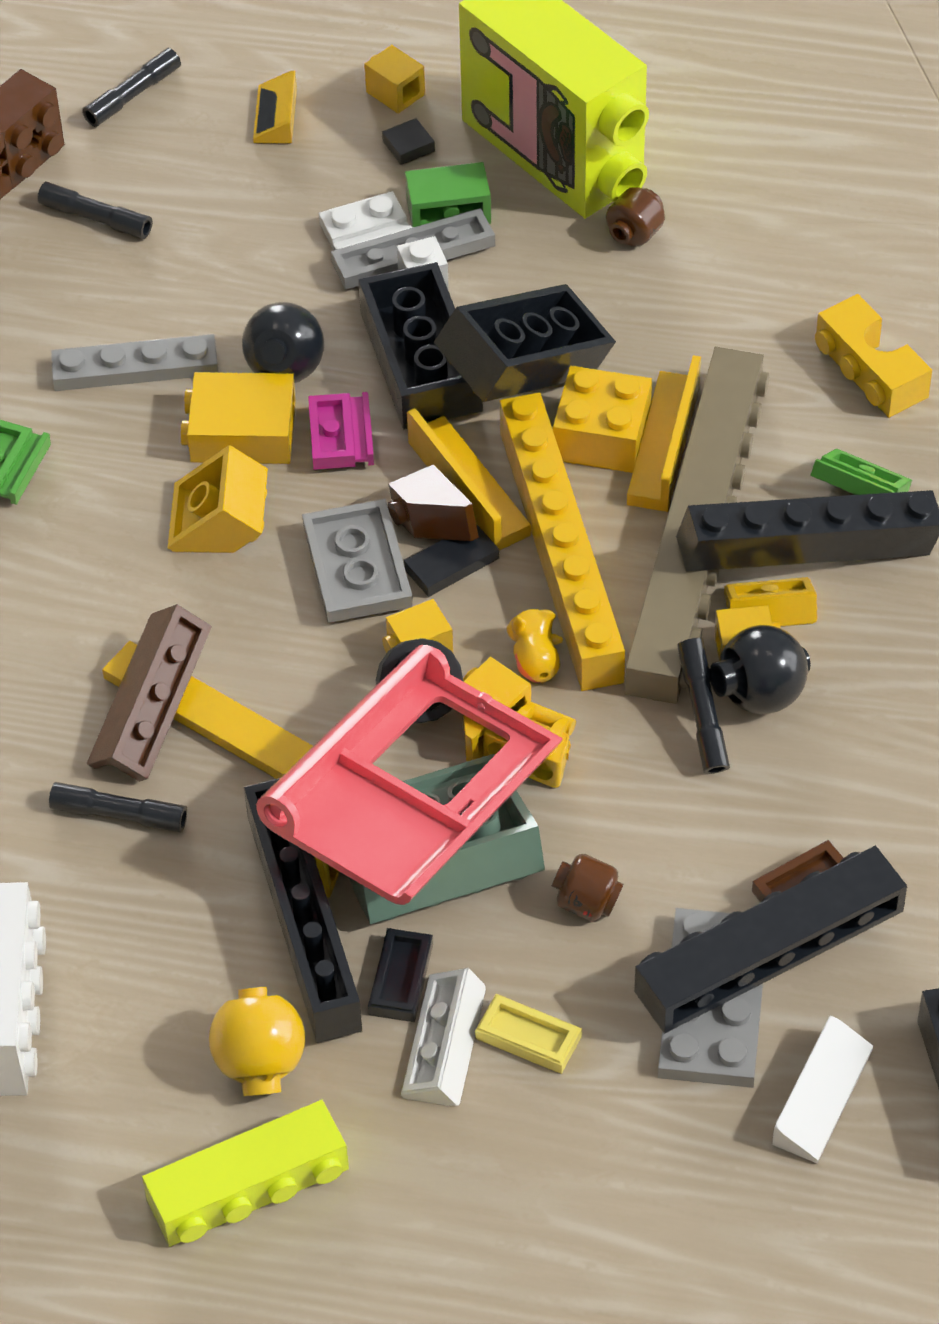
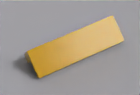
(664, 438)
(444, 448)

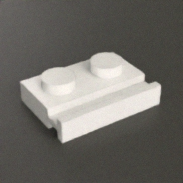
(363, 220)

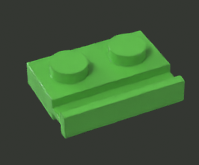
(19, 458)
(857, 474)

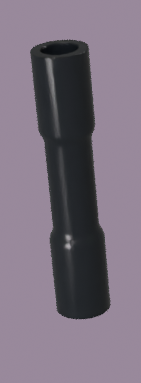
(114, 99)
(74, 203)
(709, 733)
(146, 812)

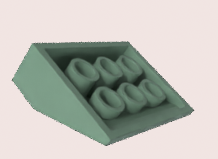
(499, 852)

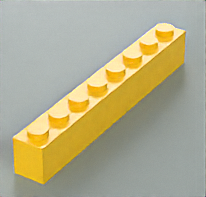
(562, 543)

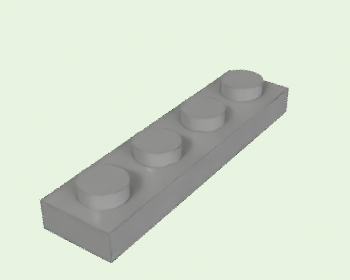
(455, 236)
(133, 362)

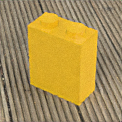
(241, 411)

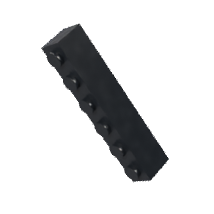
(808, 530)
(307, 928)
(769, 938)

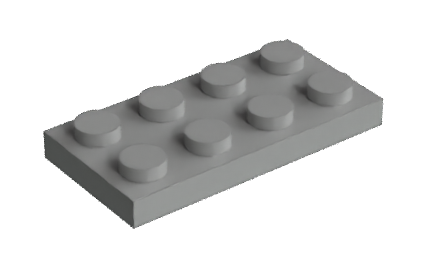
(719, 1043)

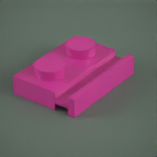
(340, 430)

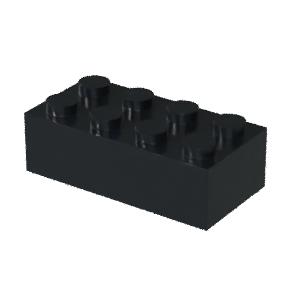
(403, 320)
(523, 341)

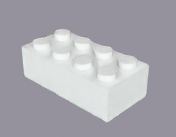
(19, 983)

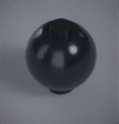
(283, 341)
(761, 669)

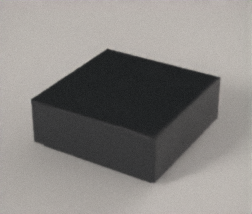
(408, 141)

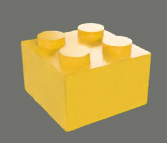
(602, 418)

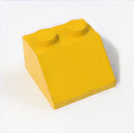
(219, 504)

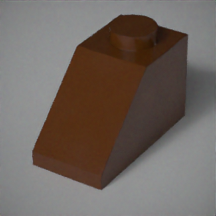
(431, 507)

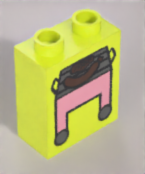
(555, 97)

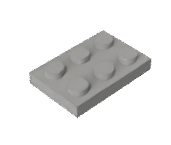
(357, 560)

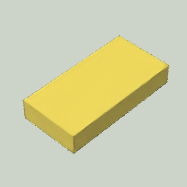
(528, 1033)

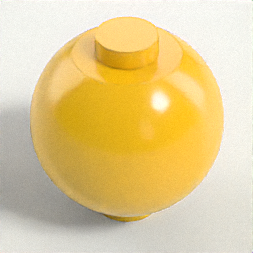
(257, 1040)

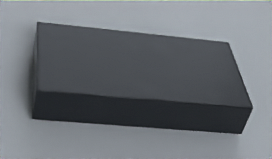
(450, 562)
(400, 975)

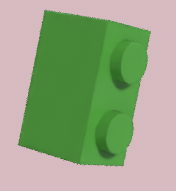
(447, 192)

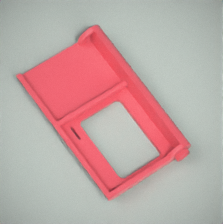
(372, 821)

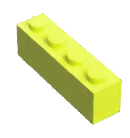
(246, 1173)

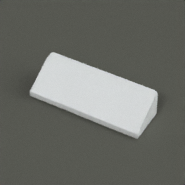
(444, 1038)
(821, 1091)

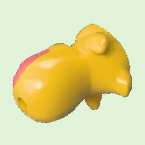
(535, 644)

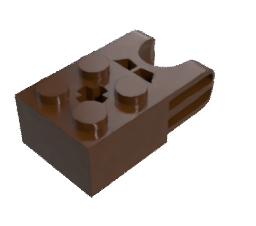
(28, 128)

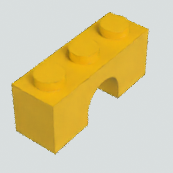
(888, 378)

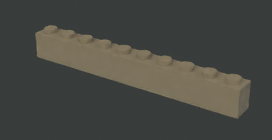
(707, 476)

